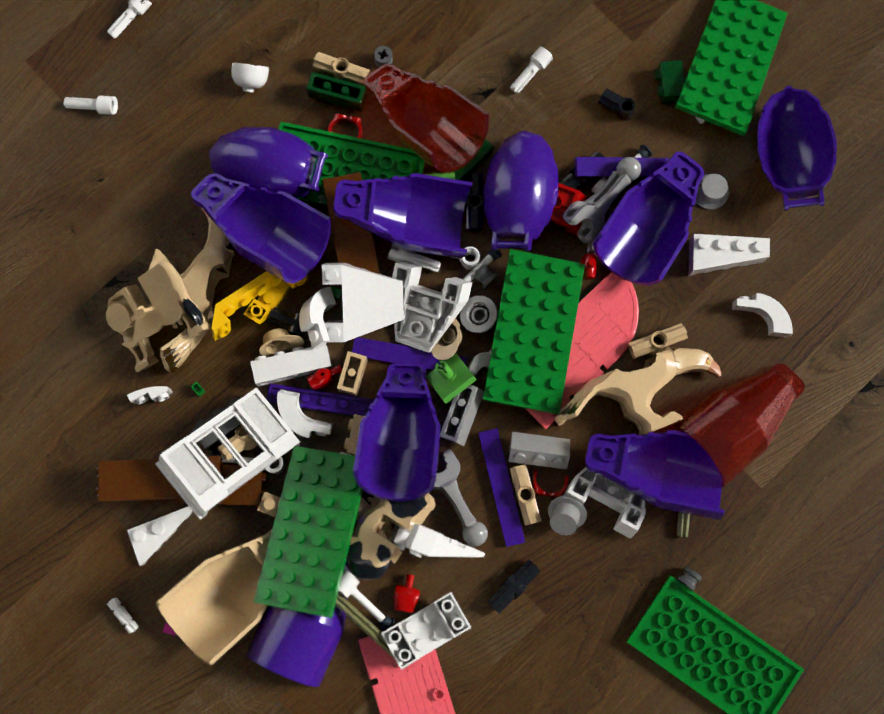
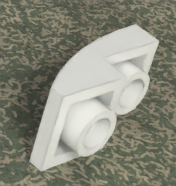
(157, 393)

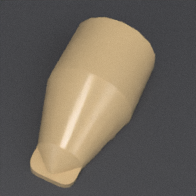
(216, 599)

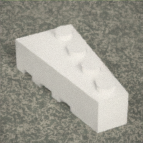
(724, 252)

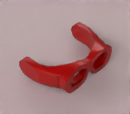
(339, 117)
(538, 491)

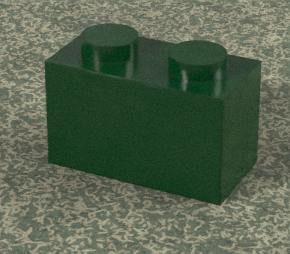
(670, 80)

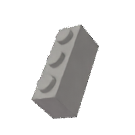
(461, 415)
(539, 450)

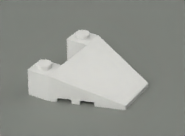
(367, 300)
(426, 310)
(629, 505)
(430, 543)

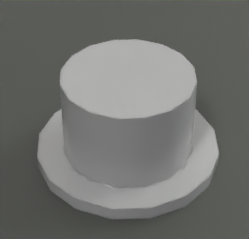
(712, 192)
(479, 314)
(566, 515)

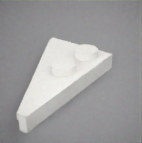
(151, 535)

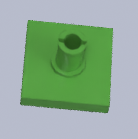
(450, 378)

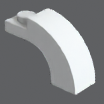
(772, 311)
(312, 316)
(296, 420)

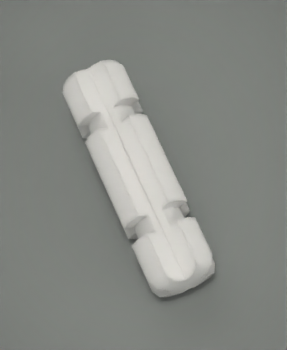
(122, 615)

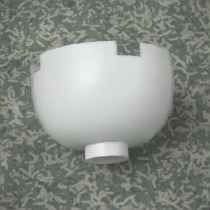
(249, 76)

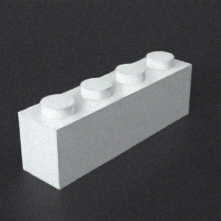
(290, 365)

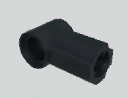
(616, 103)

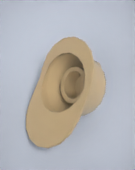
(279, 340)
(449, 342)

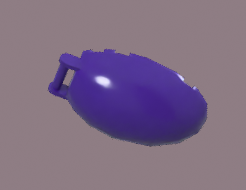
(796, 146)
(268, 160)
(520, 190)

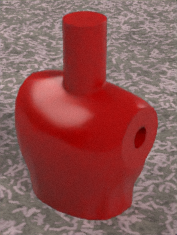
(590, 266)
(323, 377)
(406, 596)

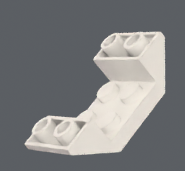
(426, 630)

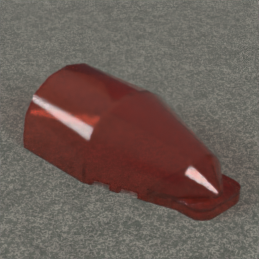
(429, 117)
(742, 418)

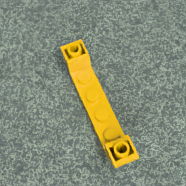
(242, 297)
(260, 309)

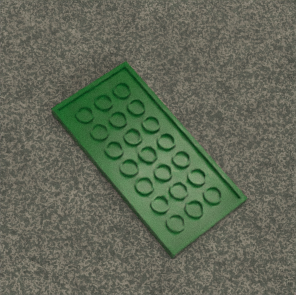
(731, 63)
(354, 155)
(534, 332)
(310, 533)
(713, 653)

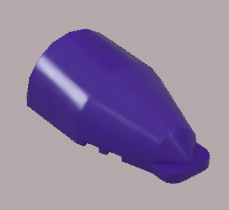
(409, 211)
(651, 223)
(266, 225)
(399, 437)
(661, 469)
(297, 643)

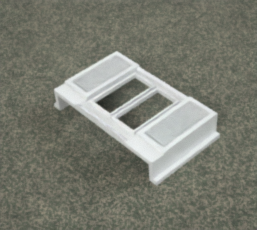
(196, 476)

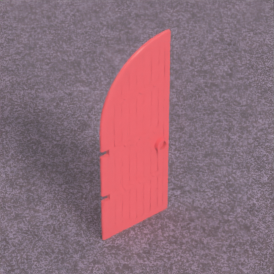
(600, 337)
(406, 690)

